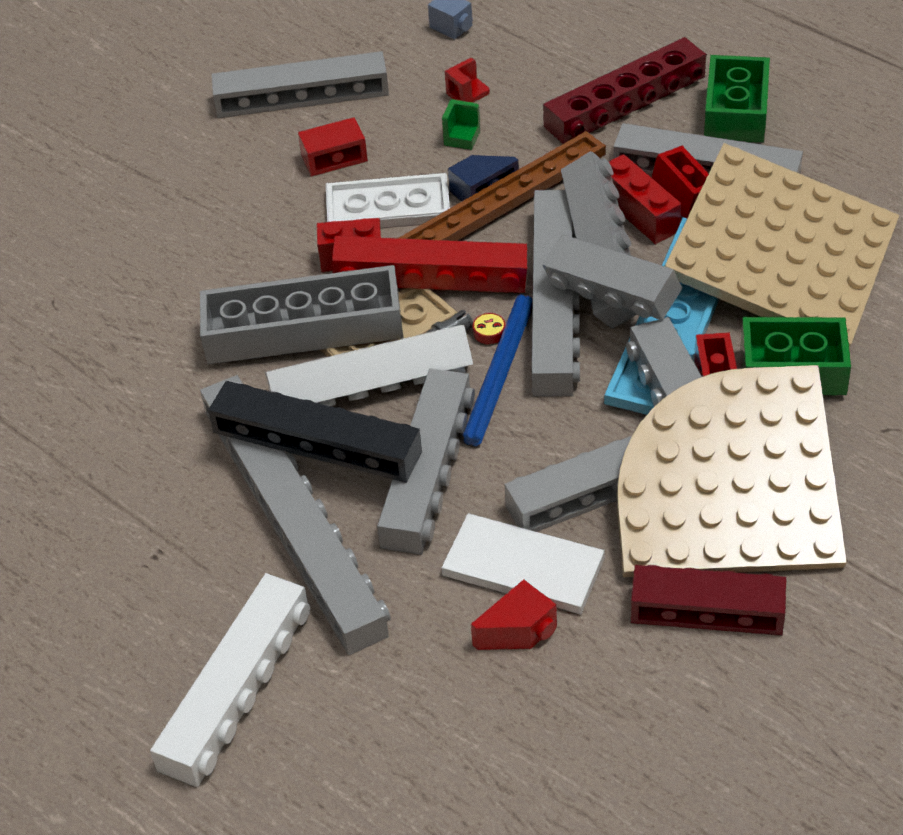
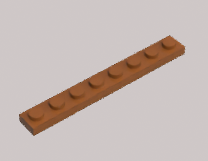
(506, 193)

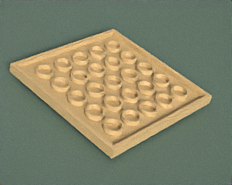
(781, 242)

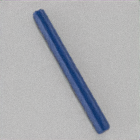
(498, 371)

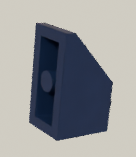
(478, 173)

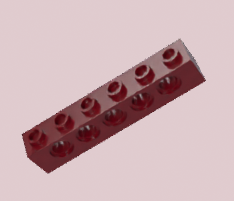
(624, 90)

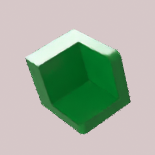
(461, 124)

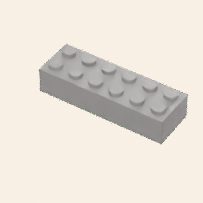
(300, 314)

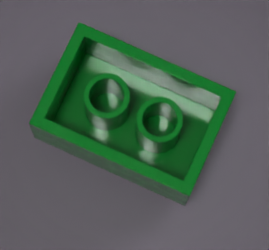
(737, 98)
(799, 343)

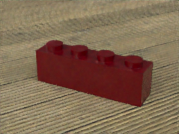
(708, 599)

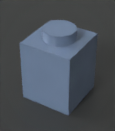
(450, 16)

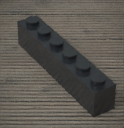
(316, 431)

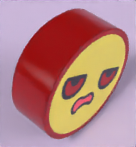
(488, 328)

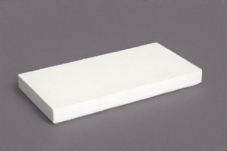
(393, 200)
(504, 555)

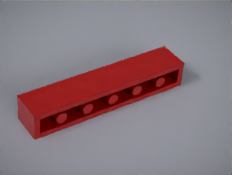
(437, 262)

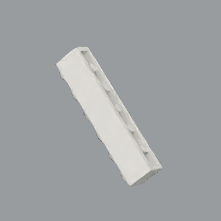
(374, 367)
(230, 681)

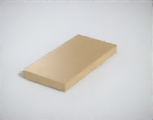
(418, 312)

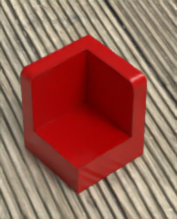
(463, 82)

